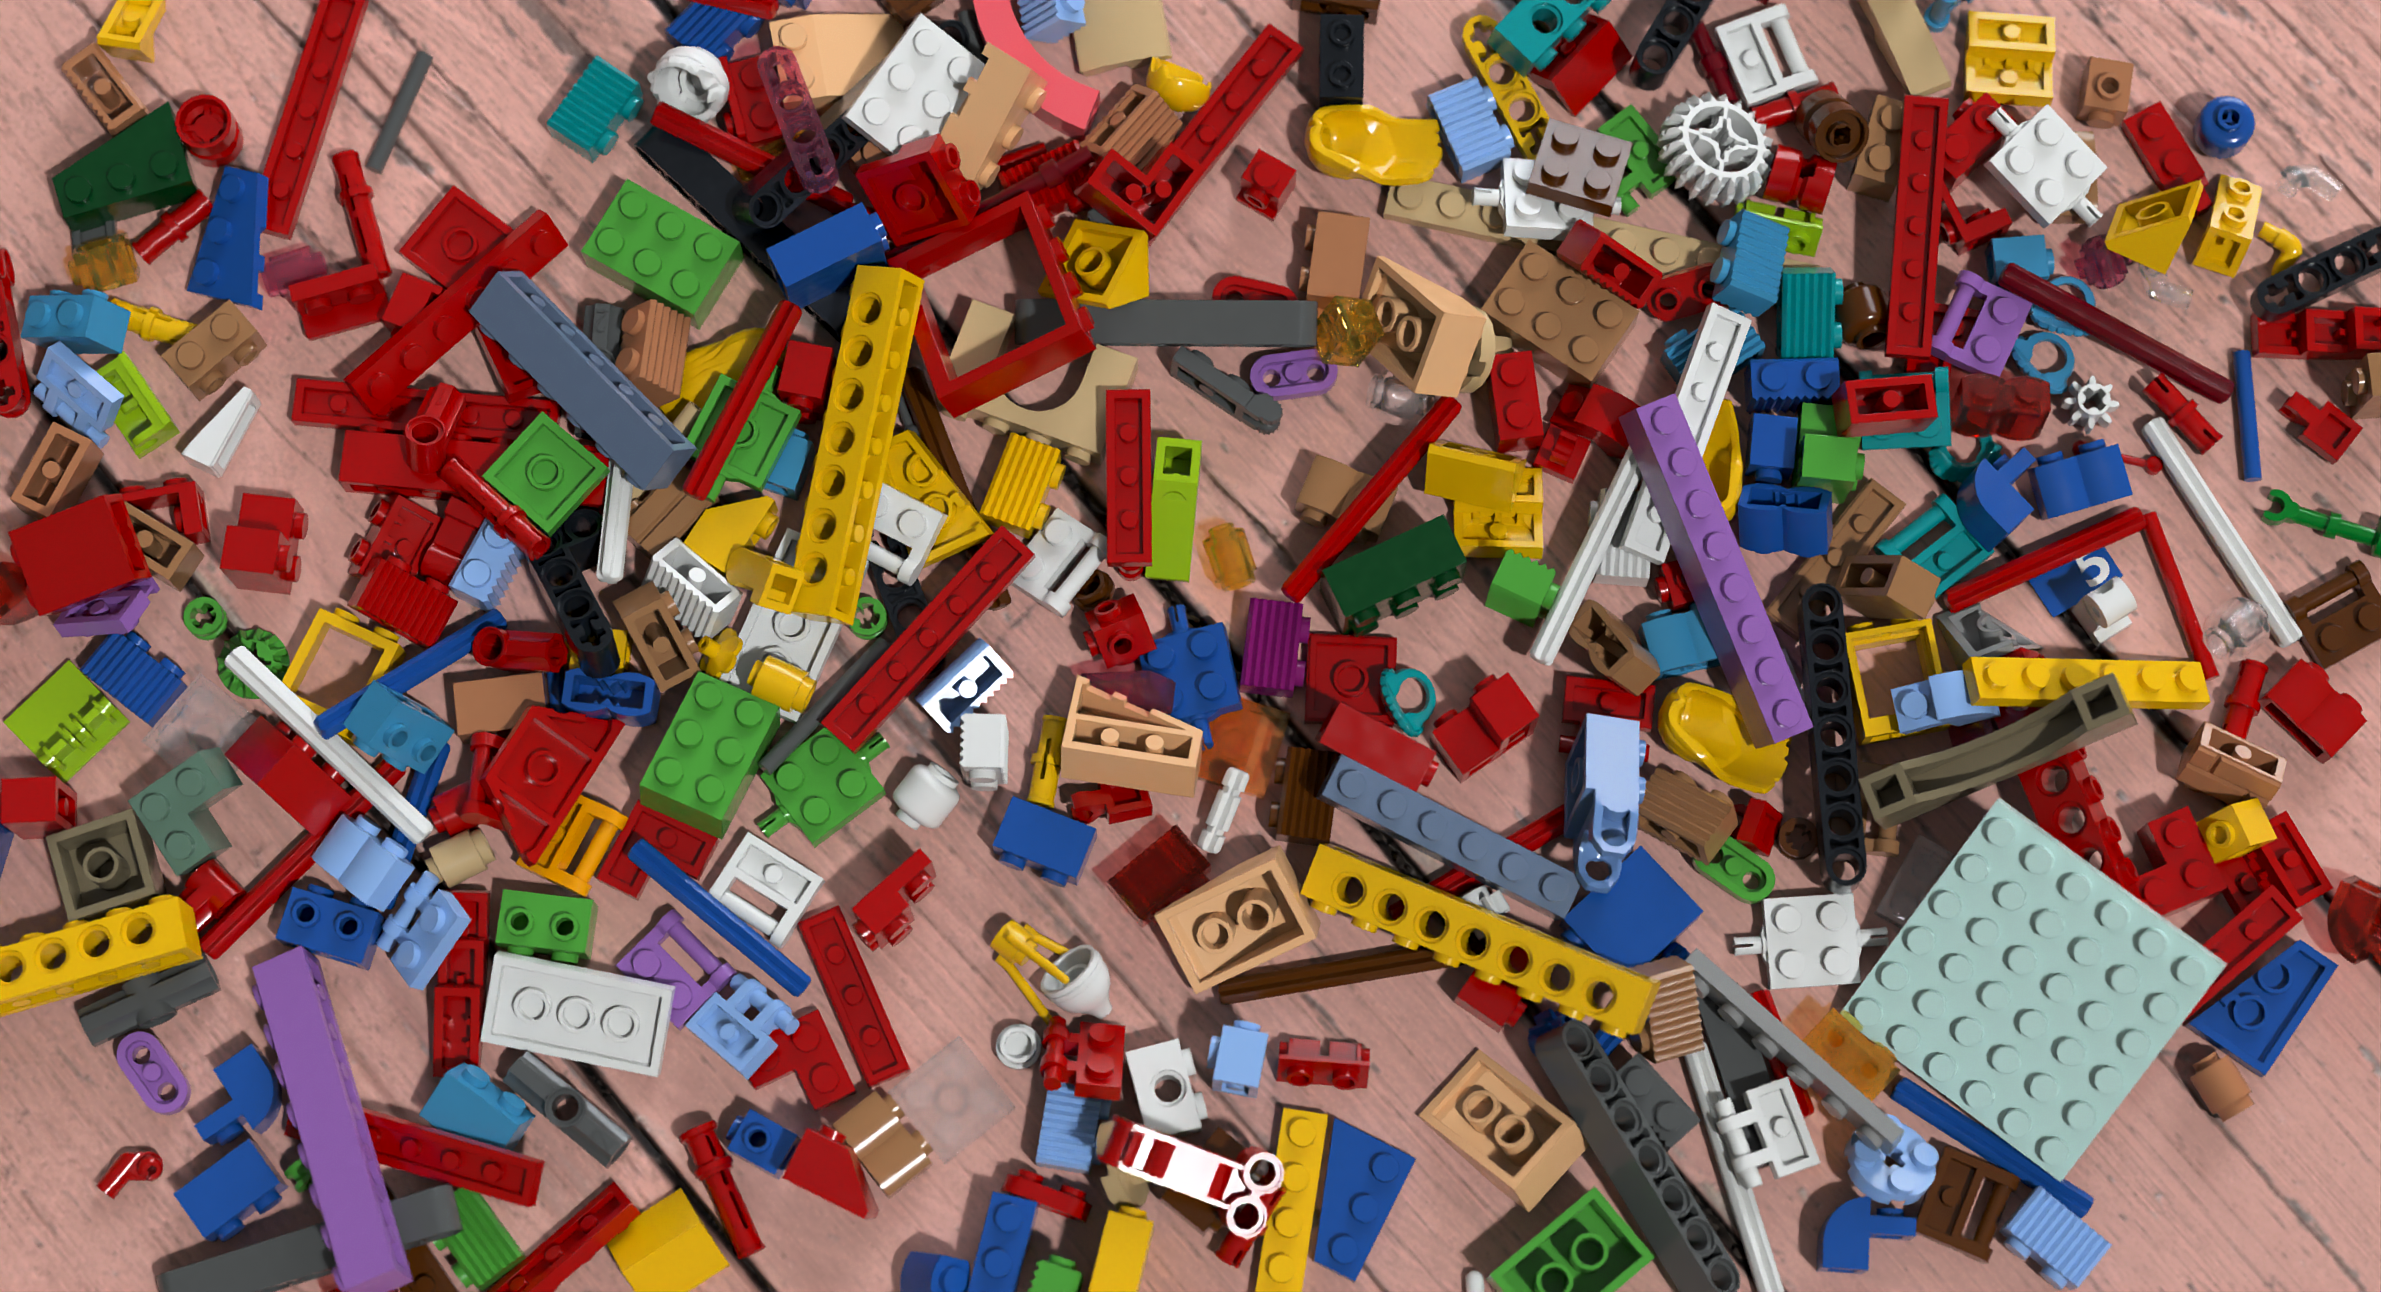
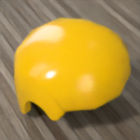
(1177, 85)

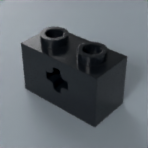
(1341, 60)

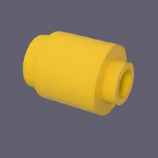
(781, 684)

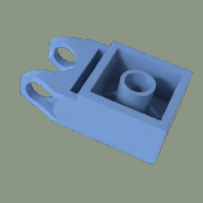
(1603, 795)

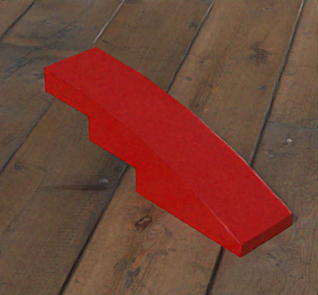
(2318, 335)
(462, 989)

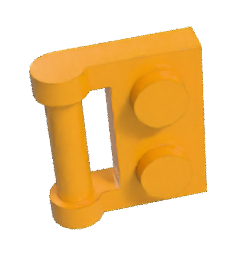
(566, 841)

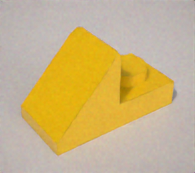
(131, 29)

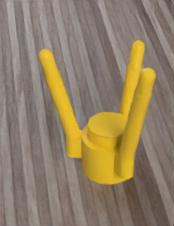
(1019, 945)

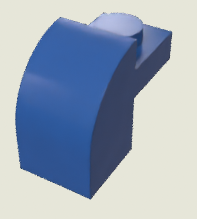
(1990, 503)
(254, 1094)
(1847, 1234)

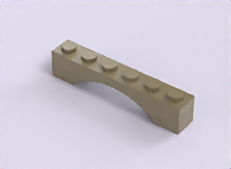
(1945, 776)

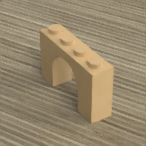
(1073, 427)

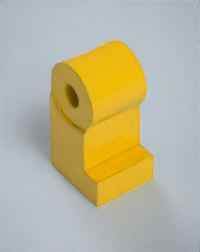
(771, 580)

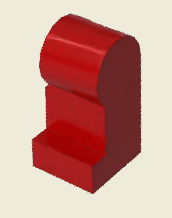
(451, 541)

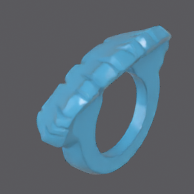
(2048, 320)
(2022, 353)

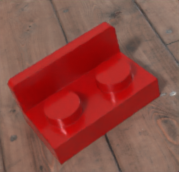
(751, 111)
(340, 301)
(397, 530)

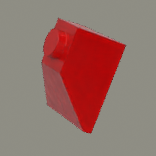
(832, 1172)

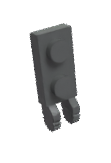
(1225, 391)

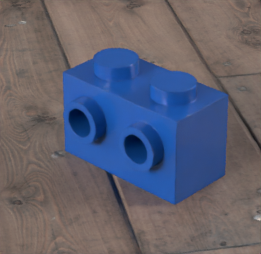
(331, 926)

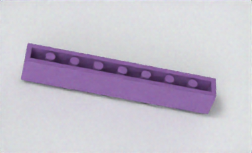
(1715, 571)
(330, 1124)

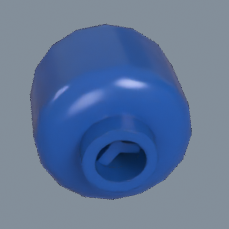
(2223, 127)

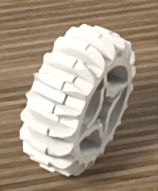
(1704, 155)

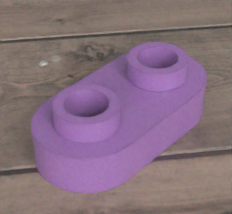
(1292, 372)
(154, 1074)

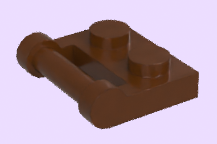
(2346, 629)
(1952, 1197)

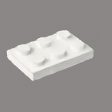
(914, 88)

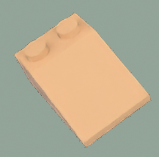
(834, 51)
(1425, 329)
(1239, 920)
(1505, 1130)

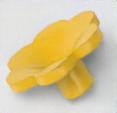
(719, 652)

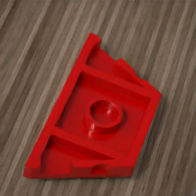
(544, 772)

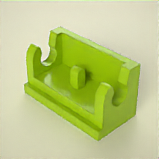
(141, 414)

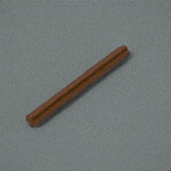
(937, 441)
(1333, 974)

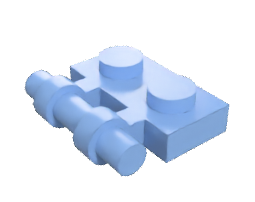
(77, 394)
(432, 935)
(733, 1035)

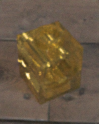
(104, 264)
(1347, 331)

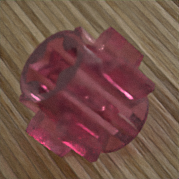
(2100, 265)

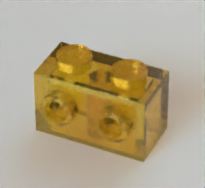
(1851, 1054)

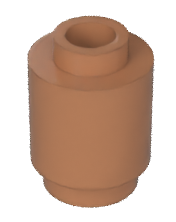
(2221, 1086)

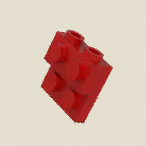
(920, 190)
(885, 912)

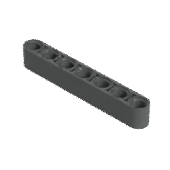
(1182, 323)
(1635, 1160)
(303, 1253)

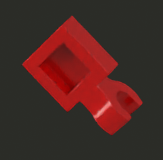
(2326, 429)
(1116, 802)

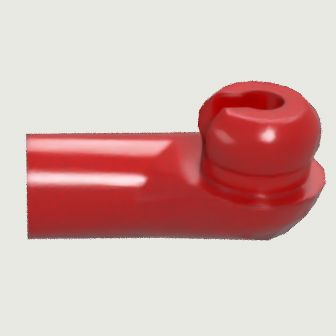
(130, 1167)

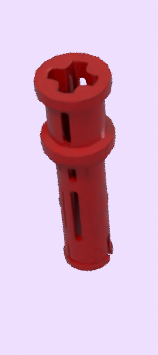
(714, 1168)

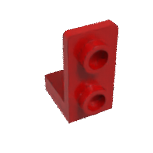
(1979, 228)
(189, 517)

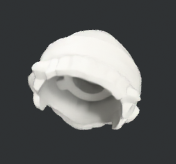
(690, 81)

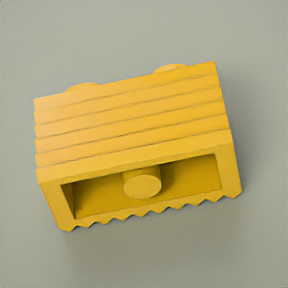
(1022, 485)

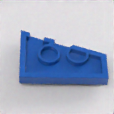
(230, 246)
(2266, 1008)
(1357, 1197)

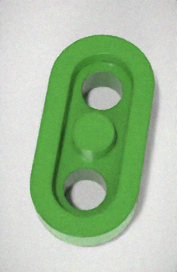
(1734, 865)

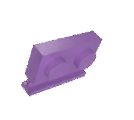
(109, 614)

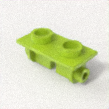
(1803, 226)

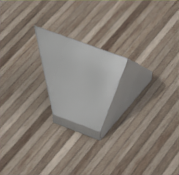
(1979, 634)

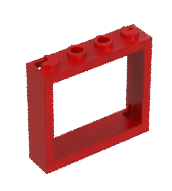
(1025, 362)

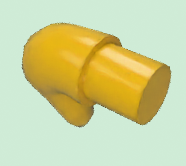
(2284, 241)

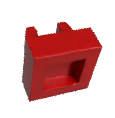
(1561, 453)
(1758, 826)

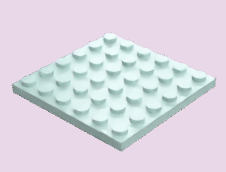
(2032, 989)

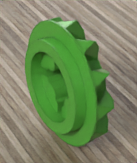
(268, 649)

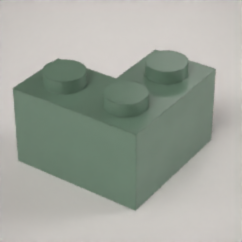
(178, 810)

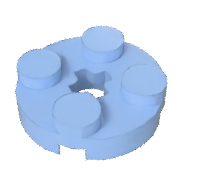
(1899, 1182)

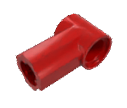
(432, 428)
(520, 650)
(211, 893)

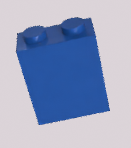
(828, 255)
(1635, 917)

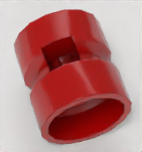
(209, 130)
(1799, 179)

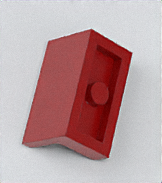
(1584, 64)

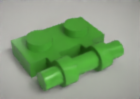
(1643, 162)

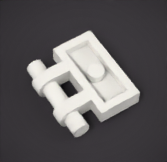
(1779, 1128)

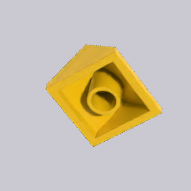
(2154, 225)
(1107, 264)
(1473, 475)
(667, 1248)

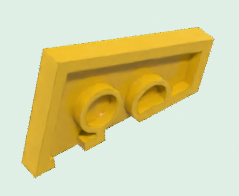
(920, 475)

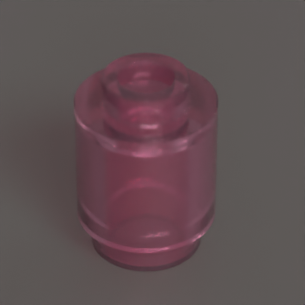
(293, 268)

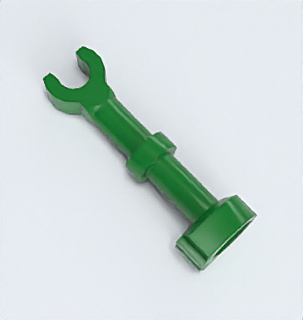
(2331, 524)

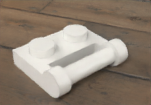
(1753, 61)
(909, 523)
(1055, 552)
(773, 877)

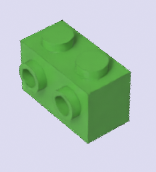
(547, 925)

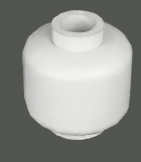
(926, 796)

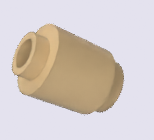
(460, 857)

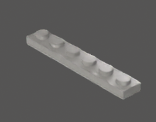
(1803, 1064)

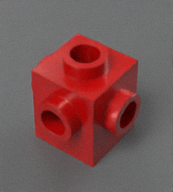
(1118, 631)

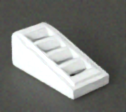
(222, 435)

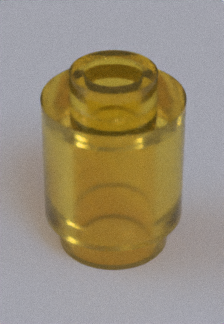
(1230, 557)

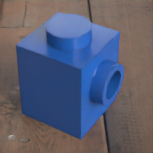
(1771, 447)
(762, 1143)

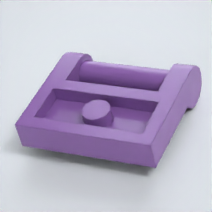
(1992, 332)
(654, 964)

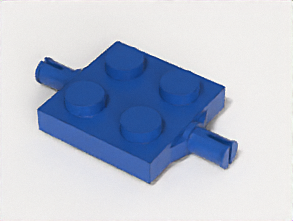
(1202, 670)

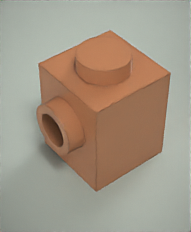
(2104, 92)

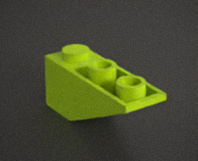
(1174, 507)

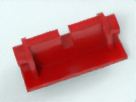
(1303, 1065)

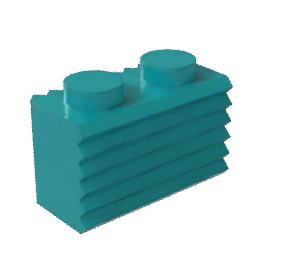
(596, 110)
(1807, 313)

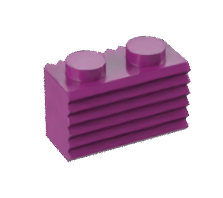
(1272, 648)

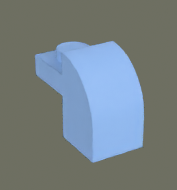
(1936, 703)

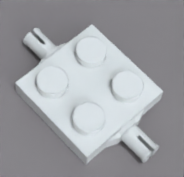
(2045, 166)
(1528, 214)
(1810, 941)

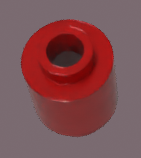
(448, 809)

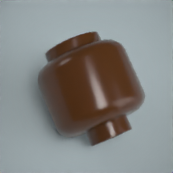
(1863, 315)

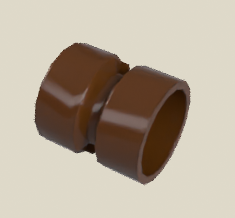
(1832, 126)

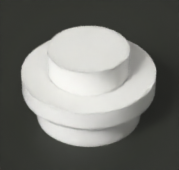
(1018, 1046)

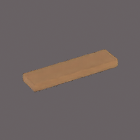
(1853, 535)

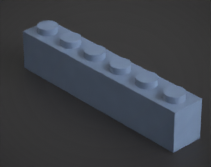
(582, 381)
(1449, 837)

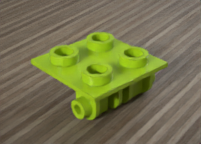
(66, 722)

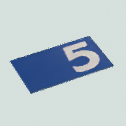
(2072, 581)

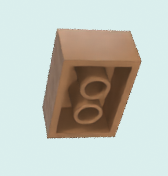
(1559, 316)

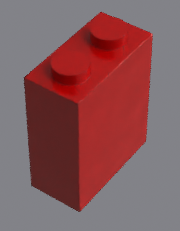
(78, 554)
(1377, 746)

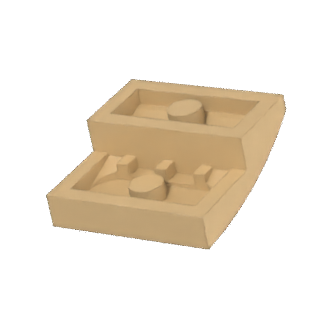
(1121, 35)

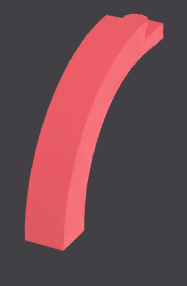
(1068, 104)

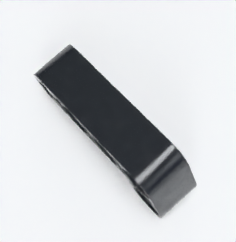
(569, 597)

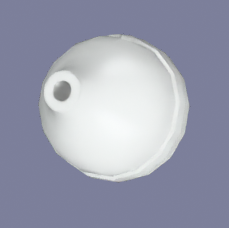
(1087, 985)

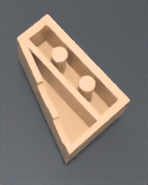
(993, 114)
(1127, 745)

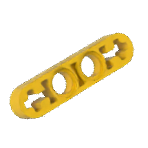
(1506, 94)

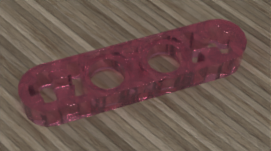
(797, 119)

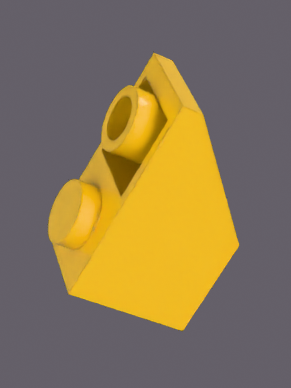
(730, 527)

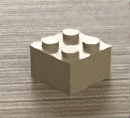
(105, 866)

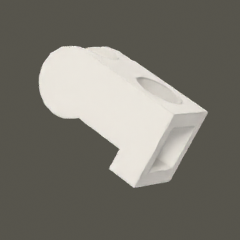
(2106, 610)

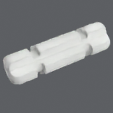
(1223, 810)

